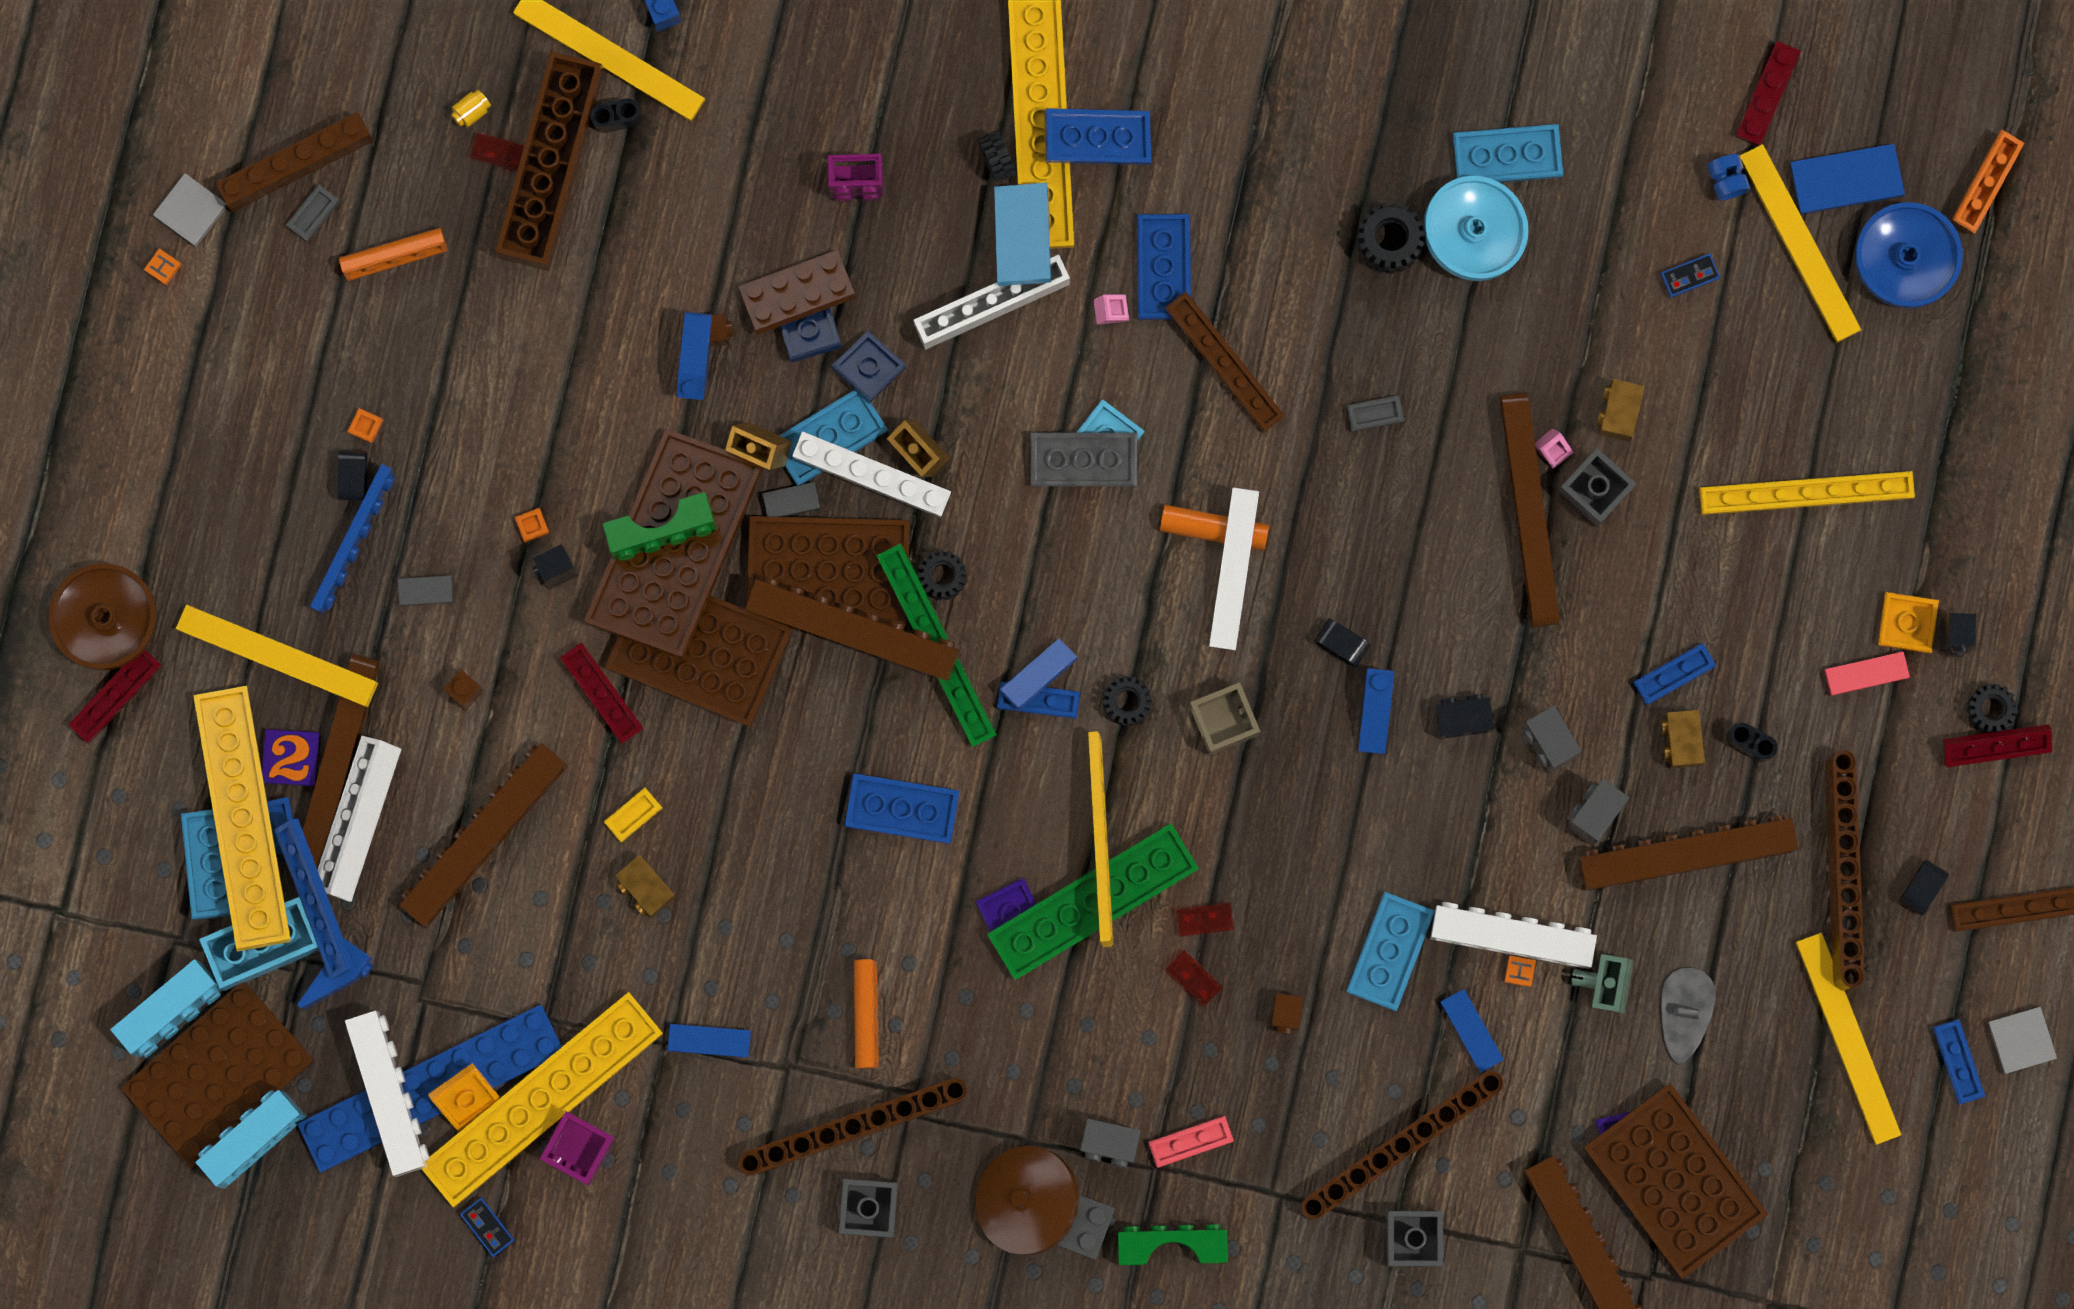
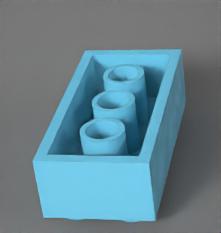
(242, 966)
(167, 1009)
(250, 1139)

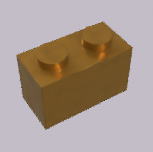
(1620, 409)
(758, 445)
(918, 448)
(1683, 739)
(645, 887)

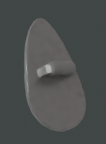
(1686, 1011)

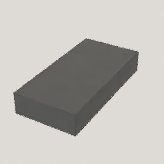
(313, 213)
(1375, 413)
(791, 500)
(425, 590)

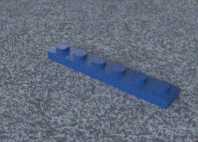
(348, 550)
(314, 898)

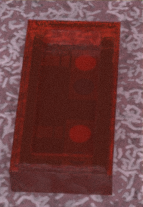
(497, 152)
(1205, 920)
(1194, 978)

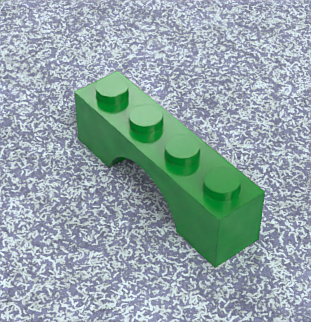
(692, 519)
(1207, 1244)

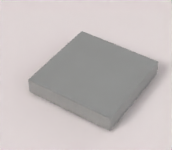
(190, 210)
(2022, 1040)

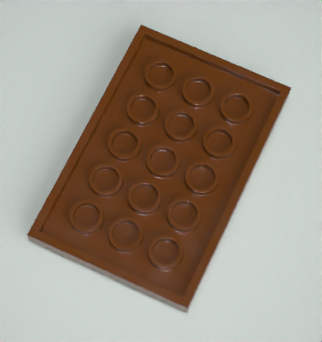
(829, 559)
(723, 668)
(217, 1072)
(1675, 1181)

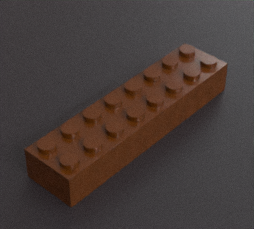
(549, 161)

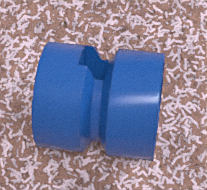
(1734, 182)

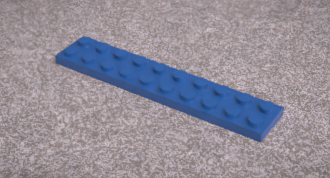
(497, 1053)

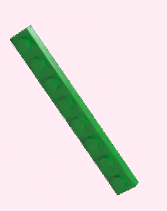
(924, 618)

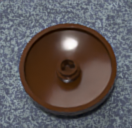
(102, 616)
(1027, 1200)

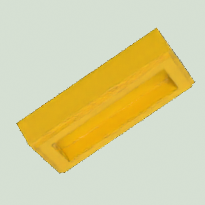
(633, 815)

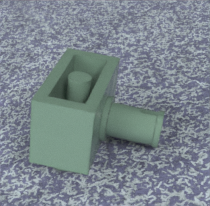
(1610, 983)

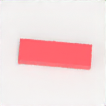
(1867, 673)
(1190, 1141)

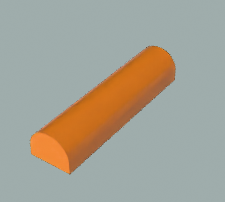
(1986, 183)
(393, 254)
(1206, 526)
(866, 1014)

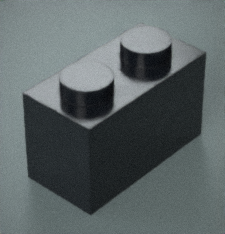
(554, 567)
(1957, 634)
(1464, 717)

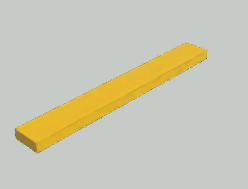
(611, 56)
(1799, 243)
(1806, 493)
(277, 656)
(1100, 839)
(1848, 1040)

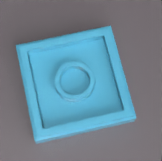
(1109, 420)

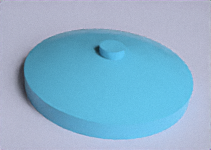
(1475, 228)

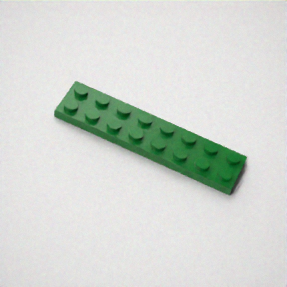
(1073, 911)

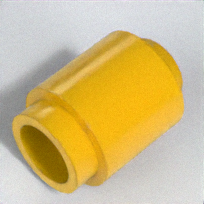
(470, 109)

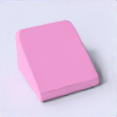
(1111, 309)
(1553, 448)

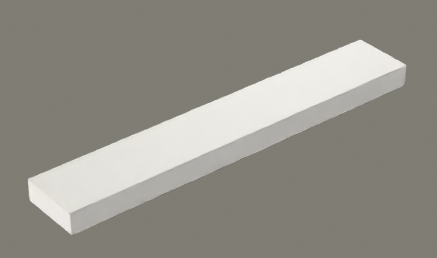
(1234, 568)

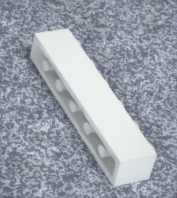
(985, 306)
(871, 474)
(357, 817)
(1512, 936)
(386, 1094)

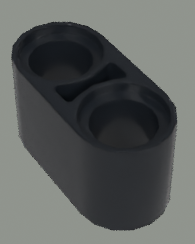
(616, 120)
(352, 475)
(1342, 642)
(1754, 737)
(1924, 887)

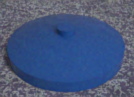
(1908, 255)

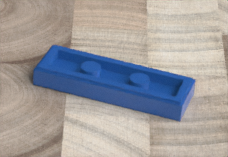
(1038, 674)
(1674, 674)
(1048, 702)
(1472, 1031)
(709, 1040)
(1958, 1061)

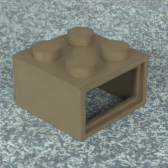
(1224, 718)

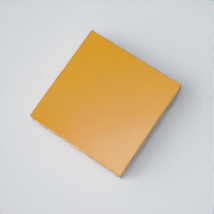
(1908, 622)
(464, 1097)

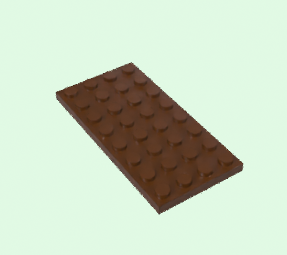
(664, 592)

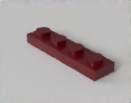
(1768, 93)
(602, 693)
(114, 696)
(1997, 745)

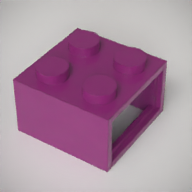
(856, 180)
(577, 1148)

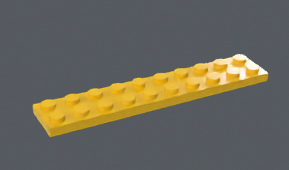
(1039, 86)
(242, 818)
(541, 1099)

